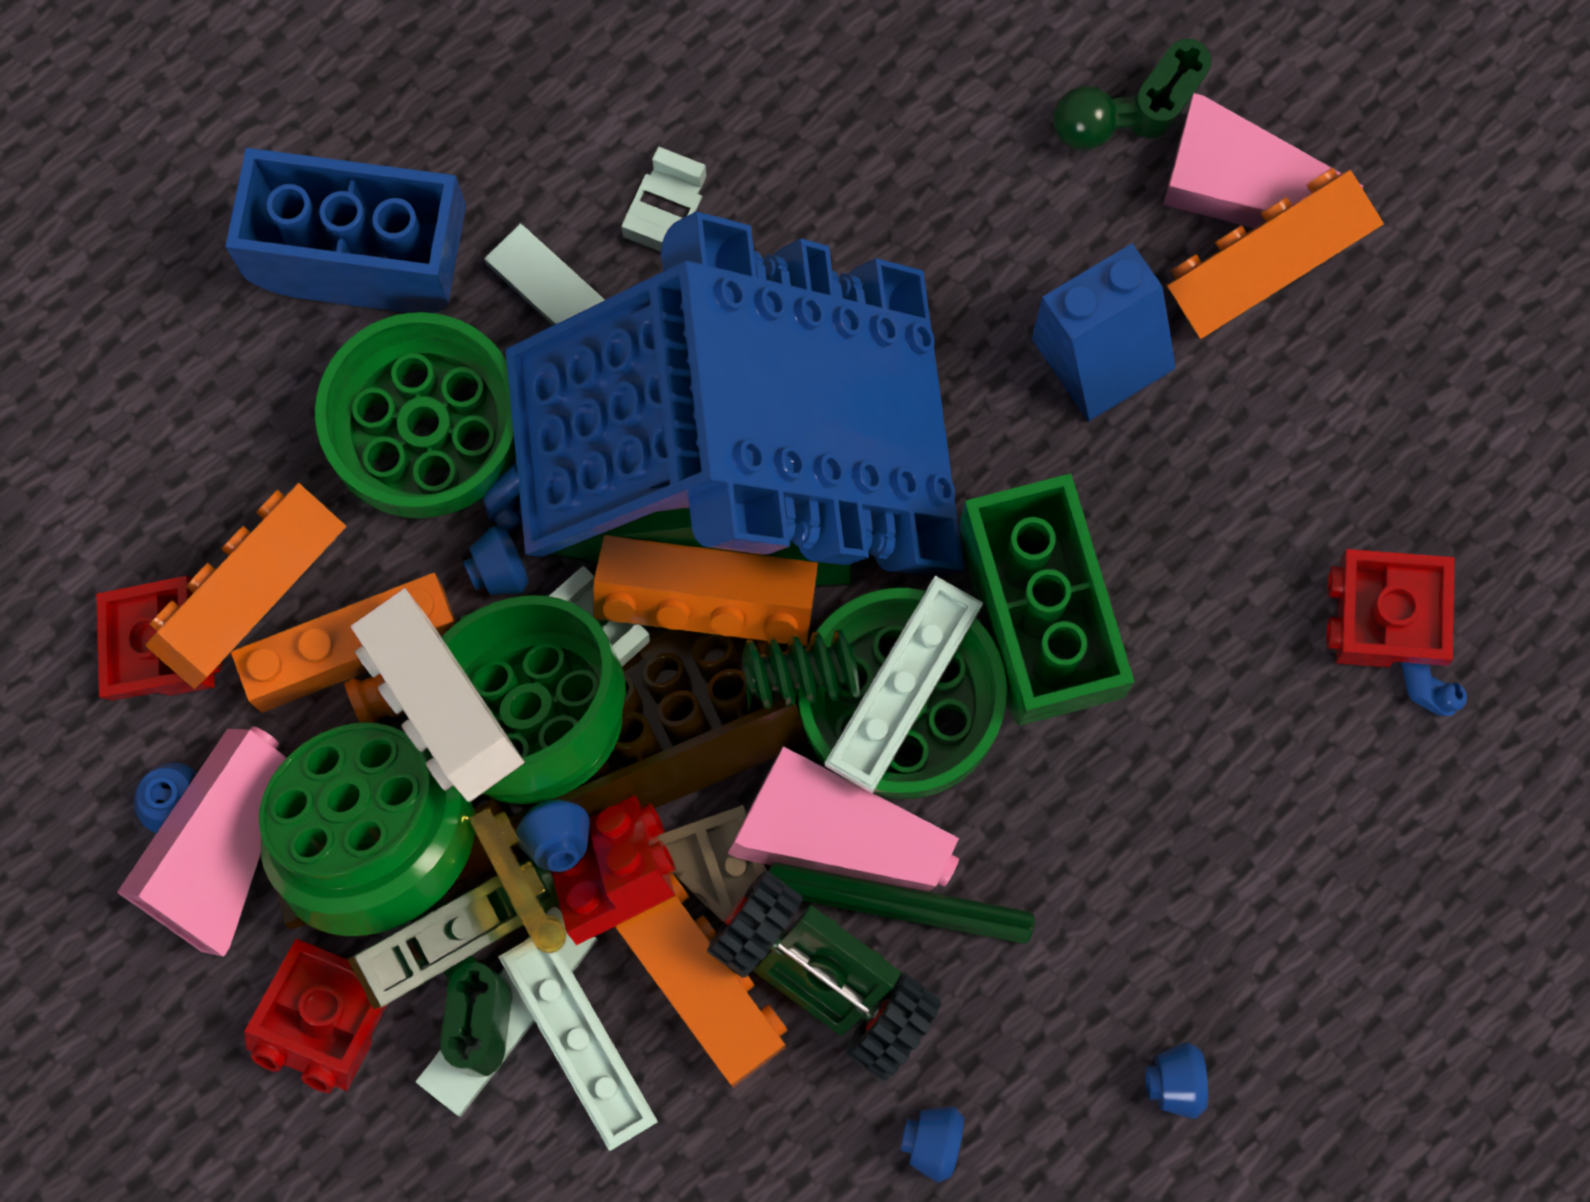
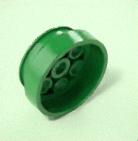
(372, 373)
(548, 685)
(974, 695)
(362, 831)

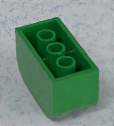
(1044, 600)

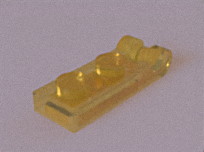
(519, 881)

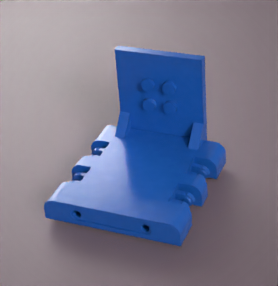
(749, 397)

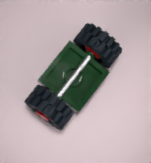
(826, 974)

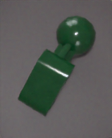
(1089, 116)
(471, 1019)

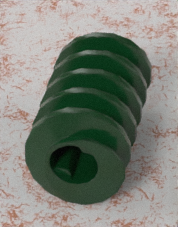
(800, 669)

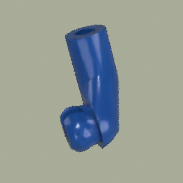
(502, 501)
(1431, 692)

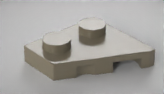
(705, 866)

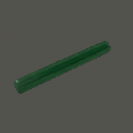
(907, 903)

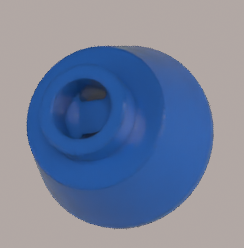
(496, 564)
(152, 789)
(554, 834)
(1179, 1081)
(934, 1141)

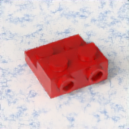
(1392, 608)
(123, 630)
(619, 874)
(313, 1019)

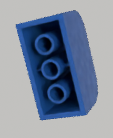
(346, 231)

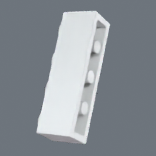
(436, 696)

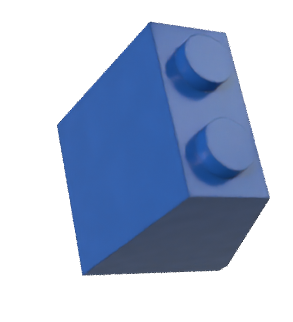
(1106, 332)

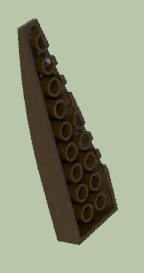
(678, 733)

